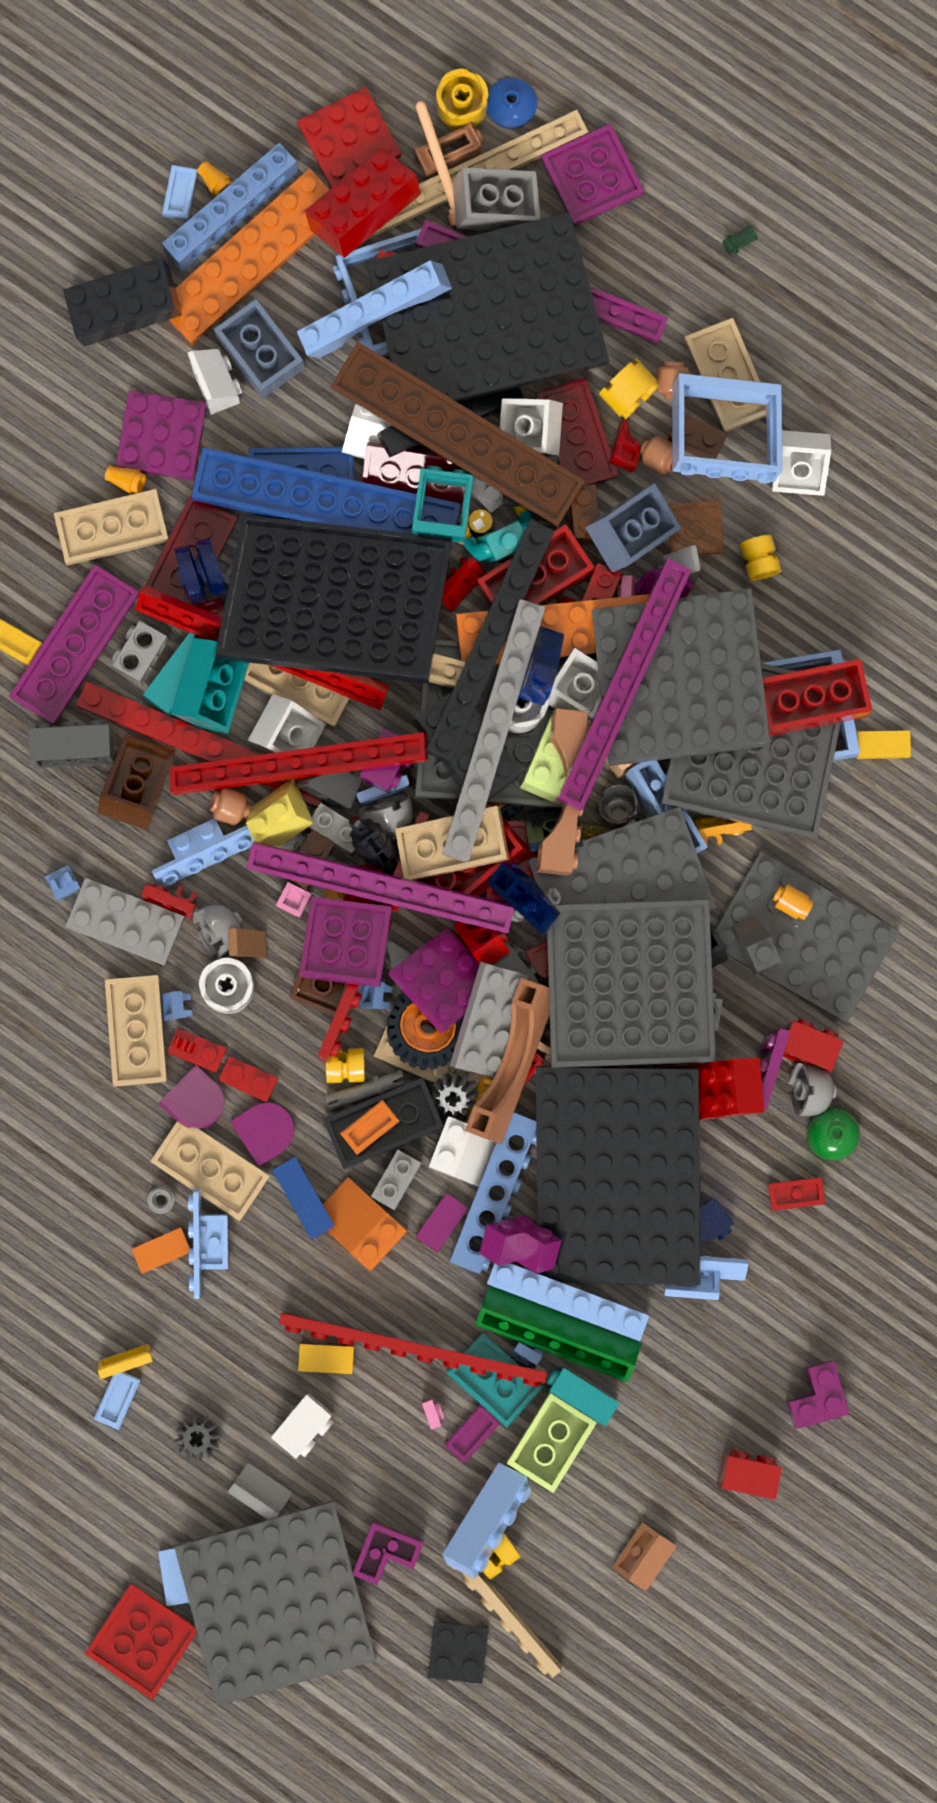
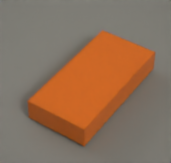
(369, 1127)
(161, 1250)

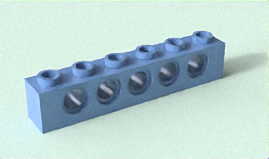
(230, 207)
(518, 1126)

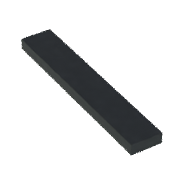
(397, 442)

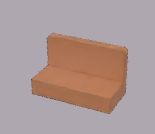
(644, 1556)

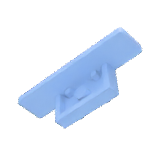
(200, 849)
(210, 1242)
(711, 1272)

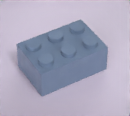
(259, 349)
(633, 528)

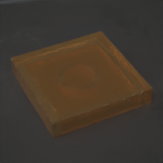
(699, 526)

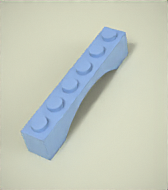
(403, 292)
(568, 1300)

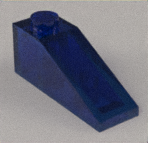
(542, 666)
(524, 896)
(714, 1221)

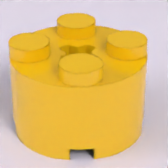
(473, 92)
(628, 388)

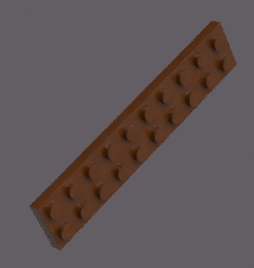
(457, 434)

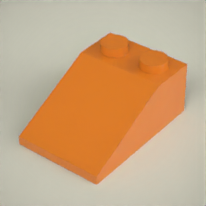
(362, 1224)

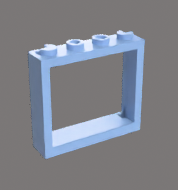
(363, 255)
(736, 391)
(848, 730)

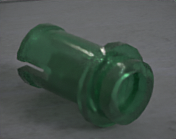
(739, 240)

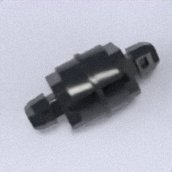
(373, 844)

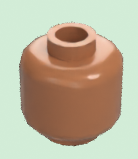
(667, 375)
(657, 455)
(229, 806)

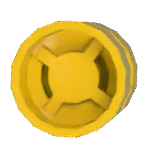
(760, 557)
(346, 1066)
(506, 1555)

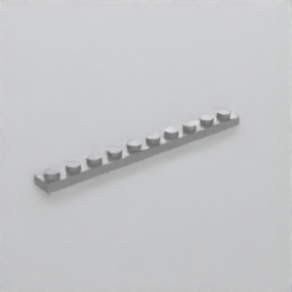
(493, 731)

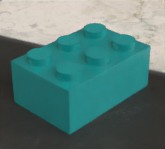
(209, 688)

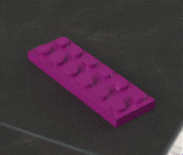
(74, 645)

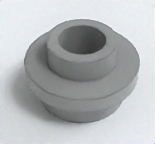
(170, 1200)

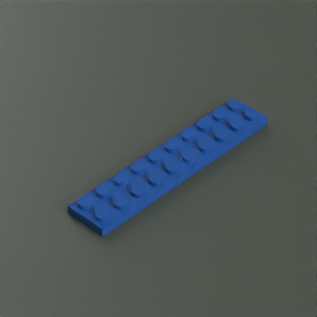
(309, 495)

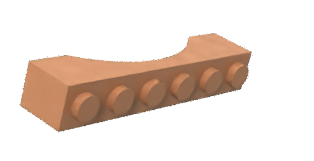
(557, 850)
(496, 1107)

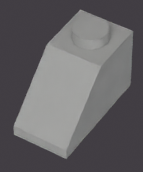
(687, 557)

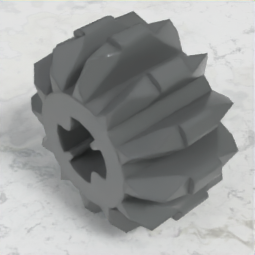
(445, 1093)
(206, 1440)

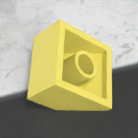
(279, 816)

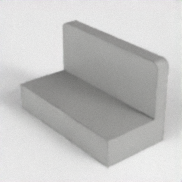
(260, 1492)

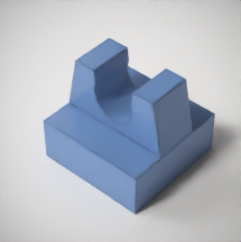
(63, 883)
(373, 997)
(173, 1005)
(526, 1356)

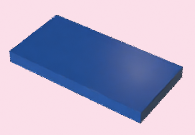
(316, 459)

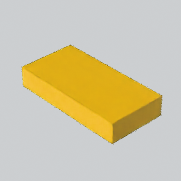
(17, 643)
(884, 744)
(326, 1358)
(124, 1361)

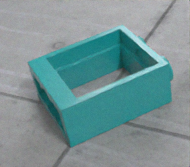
(456, 478)
(582, 1395)

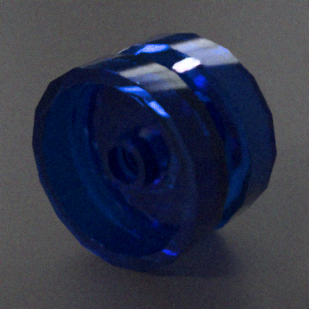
(199, 571)

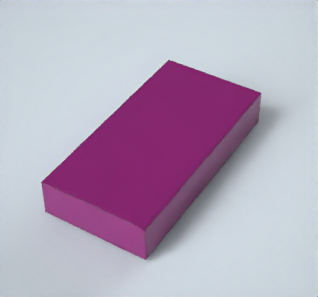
(441, 1222)
(472, 1433)

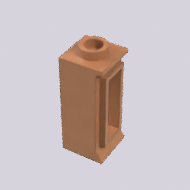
(454, 158)

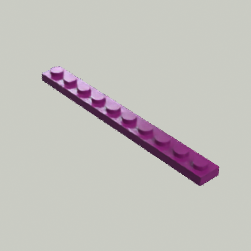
(608, 307)
(623, 684)
(380, 887)

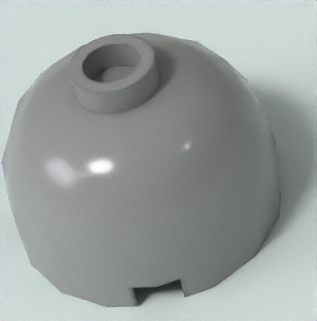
(390, 813)
(214, 925)
(812, 1090)

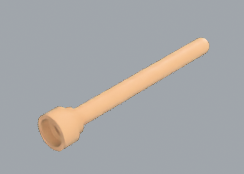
(438, 157)

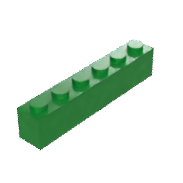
(558, 1333)

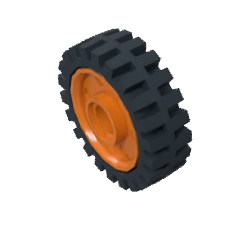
(415, 1045)

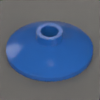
(511, 114)

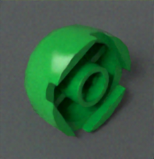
(833, 1134)

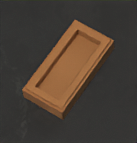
(247, 943)

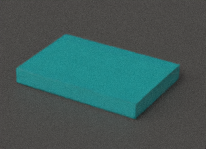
(499, 1396)

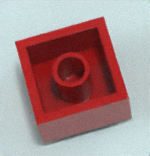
(811, 1045)
(749, 1475)

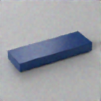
(303, 1198)

